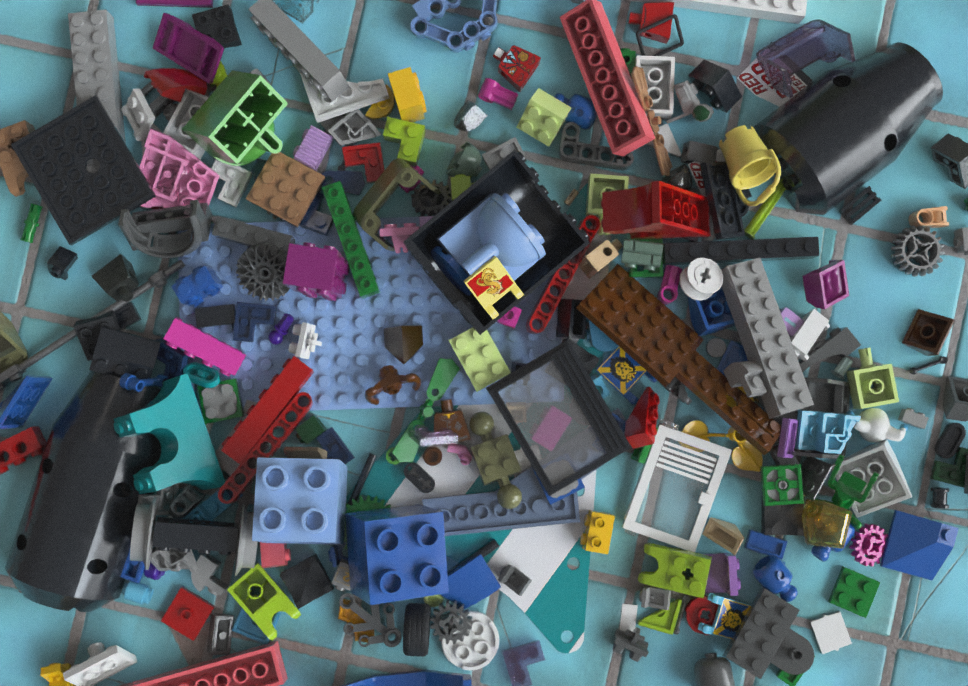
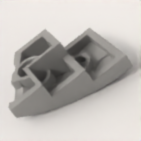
(350, 128)
(173, 559)

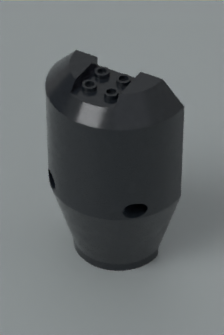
(849, 125)

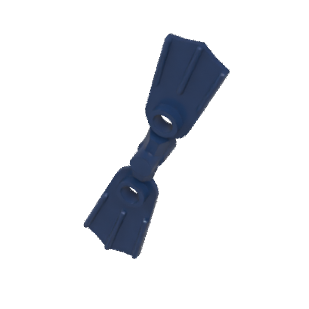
(351, 180)

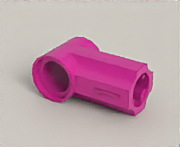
(493, 92)
(670, 283)

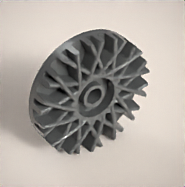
(262, 271)

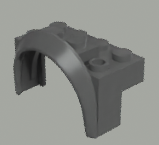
(146, 224)

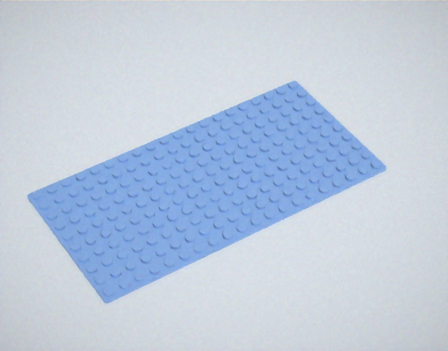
(355, 326)

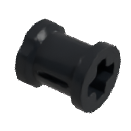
(939, 497)

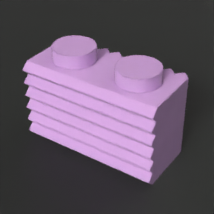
(313, 147)

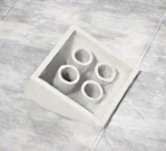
(890, 484)

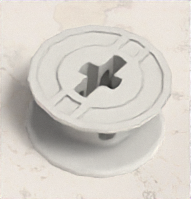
(701, 279)

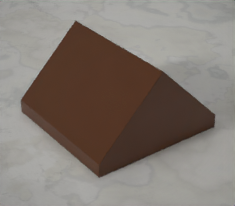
(928, 332)

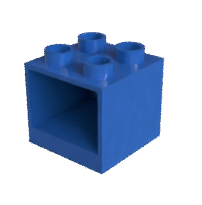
(396, 553)

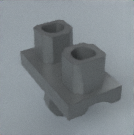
(632, 641)

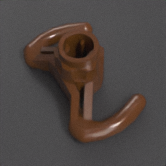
(391, 383)

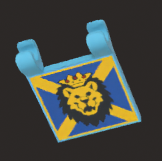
(727, 618)

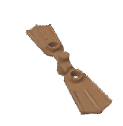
(646, 101)

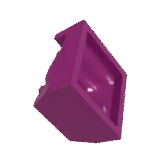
(826, 285)

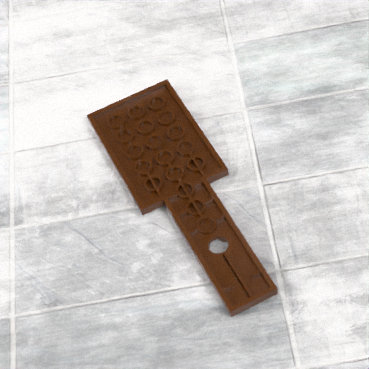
(668, 350)

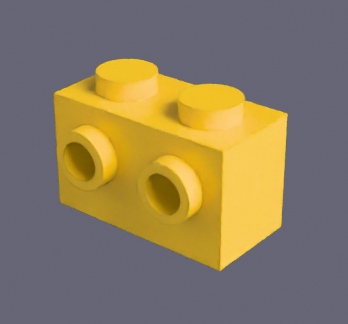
(597, 532)

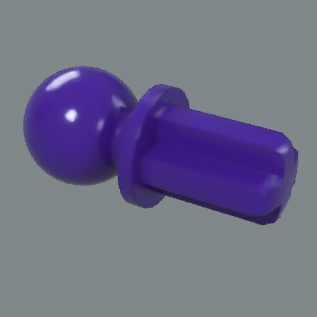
(277, 336)

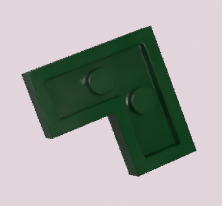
(950, 473)

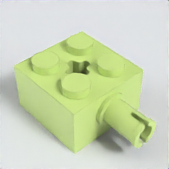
(596, 185)
(861, 380)

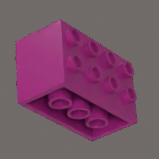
(316, 271)

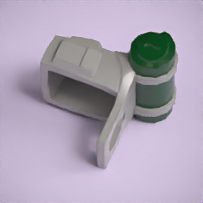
(690, 103)

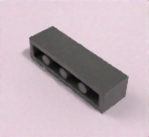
(249, 234)

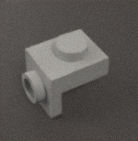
(655, 598)

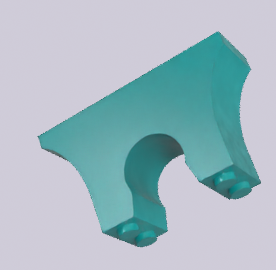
(183, 436)

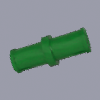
(31, 223)

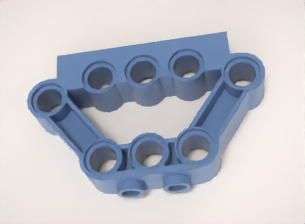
(444, 36)

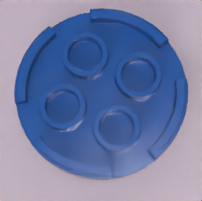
(451, 269)

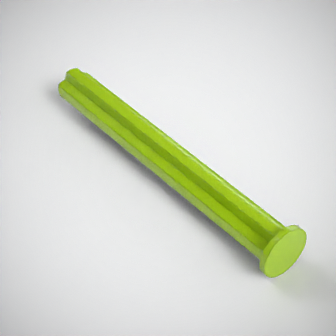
(764, 211)

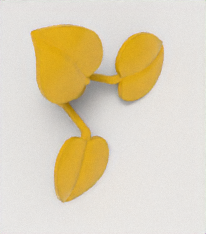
(743, 456)

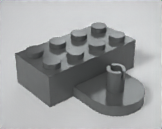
(767, 638)

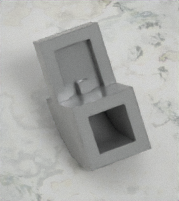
(746, 375)
(203, 575)

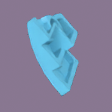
(824, 430)

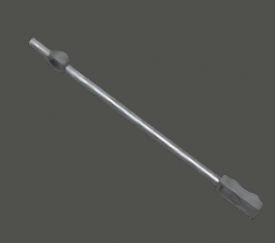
(15, 372)

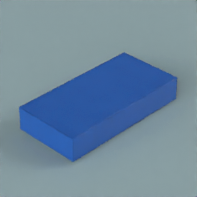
(765, 544)

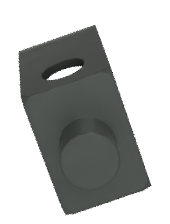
(117, 278)

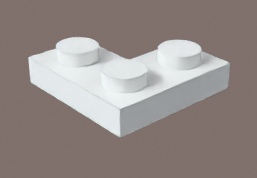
(235, 180)

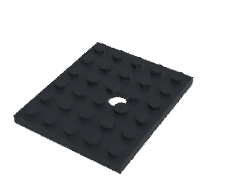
(58, 162)

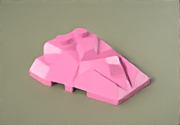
(175, 173)

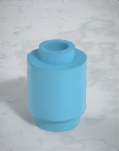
(137, 592)

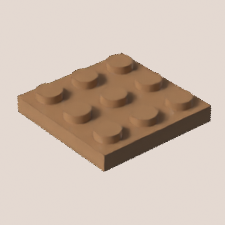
(285, 188)

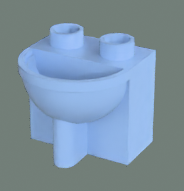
(491, 231)

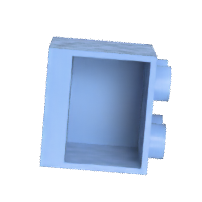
(300, 501)

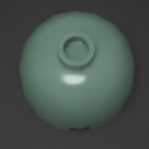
(465, 162)

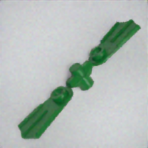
(441, 379)

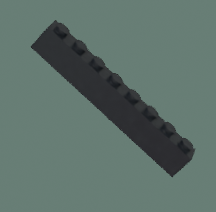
(741, 250)

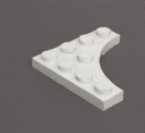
(353, 98)

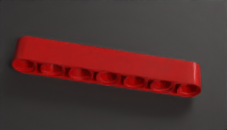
(559, 283)
(268, 437)

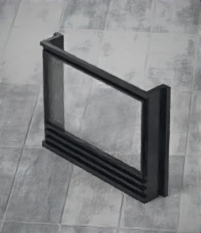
(558, 417)

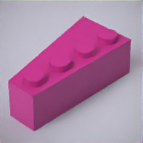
(204, 346)

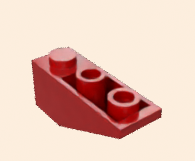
(641, 424)

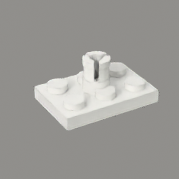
(99, 665)

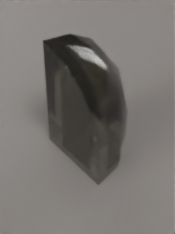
(469, 117)

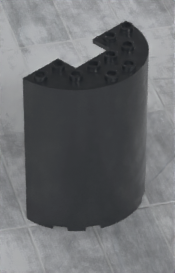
(558, 230)

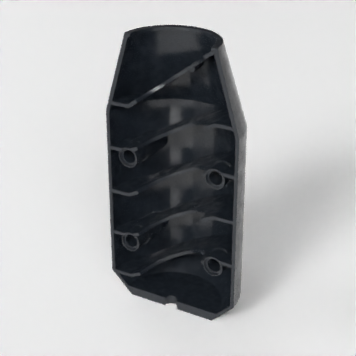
(83, 501)

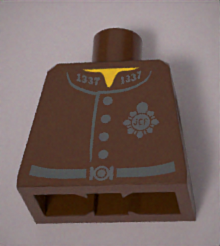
(451, 419)

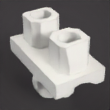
(306, 342)

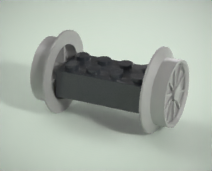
(191, 534)

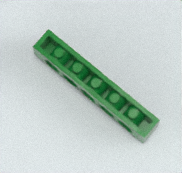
(351, 240)

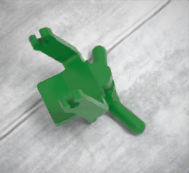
(849, 490)

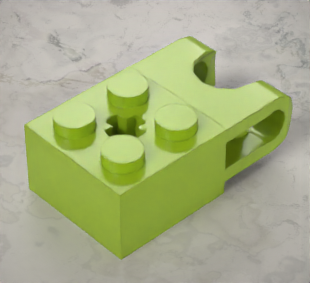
(671, 567)
(264, 606)

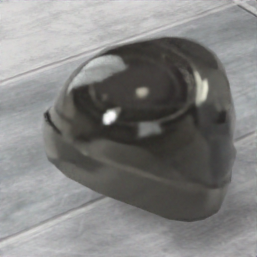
(679, 177)

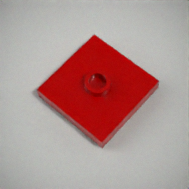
(187, 613)

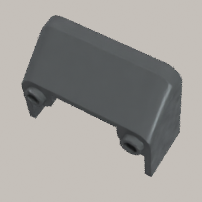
(827, 397)

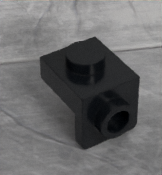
(61, 262)

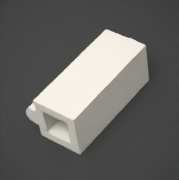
(808, 333)

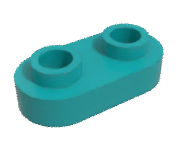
(204, 375)

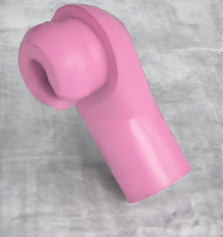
(462, 452)

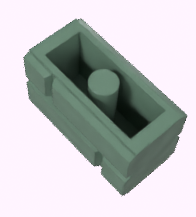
(642, 254)

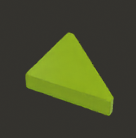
(663, 619)

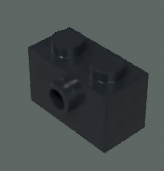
(570, 321)

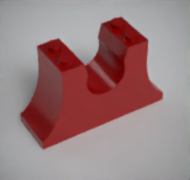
(655, 212)

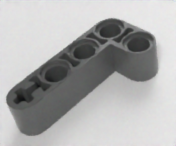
(595, 150)

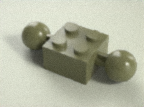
(495, 460)

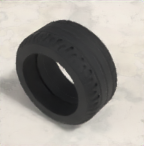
(416, 629)

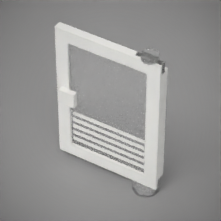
(676, 487)

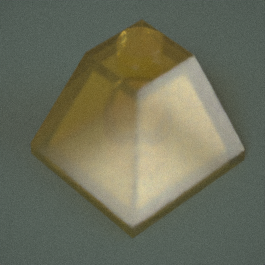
(825, 524)

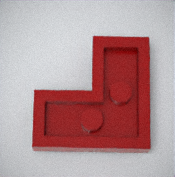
(367, 155)

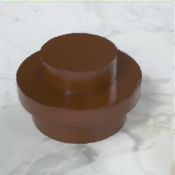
(432, 456)

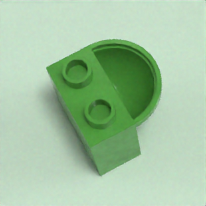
(238, 120)

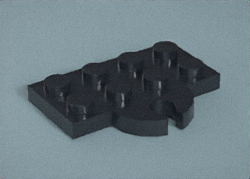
(723, 201)

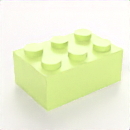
(479, 358)

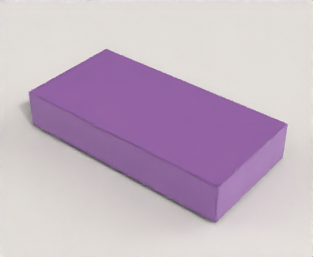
(787, 437)

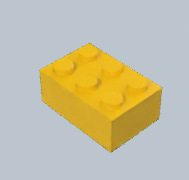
(408, 95)

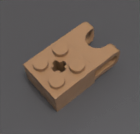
(9, 162)

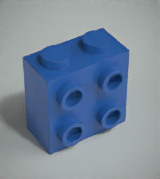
(197, 286)

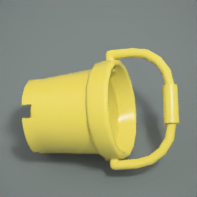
(749, 162)

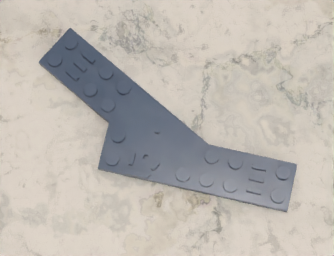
(484, 514)

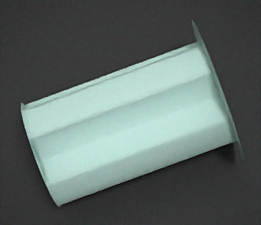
(842, 367)

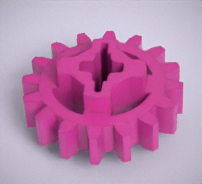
(868, 544)

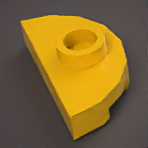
(382, 108)

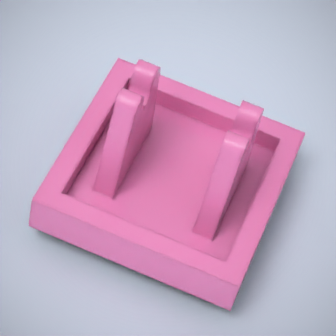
(399, 235)

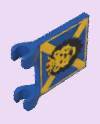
(623, 373)

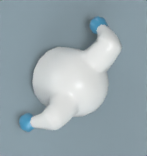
(875, 426)

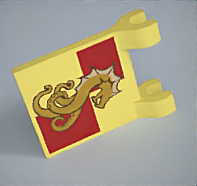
(491, 284)

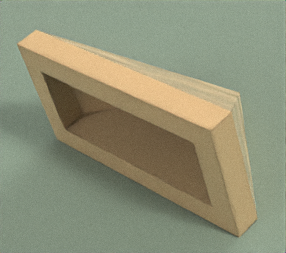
(724, 534)

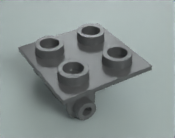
(813, 476)

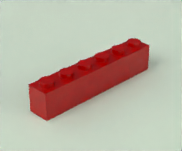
(267, 410)

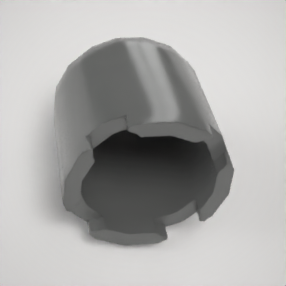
(713, 671)

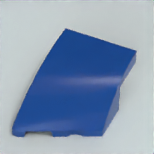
(471, 582)

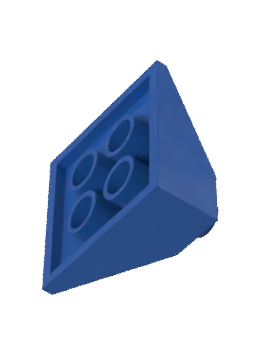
(710, 314)
(22, 401)
(917, 545)

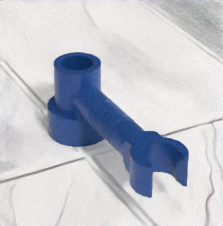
(131, 382)

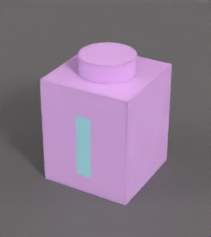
(791, 321)

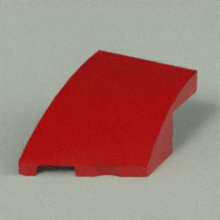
(173, 82)

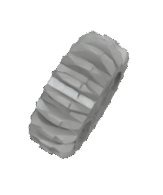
(926, 262)

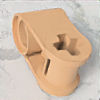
(932, 217)

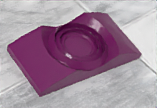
(188, 47)

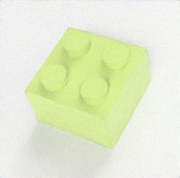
(543, 117)

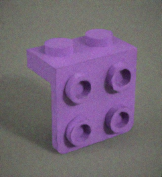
(723, 574)

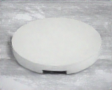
(477, 648)

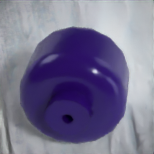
(153, 572)

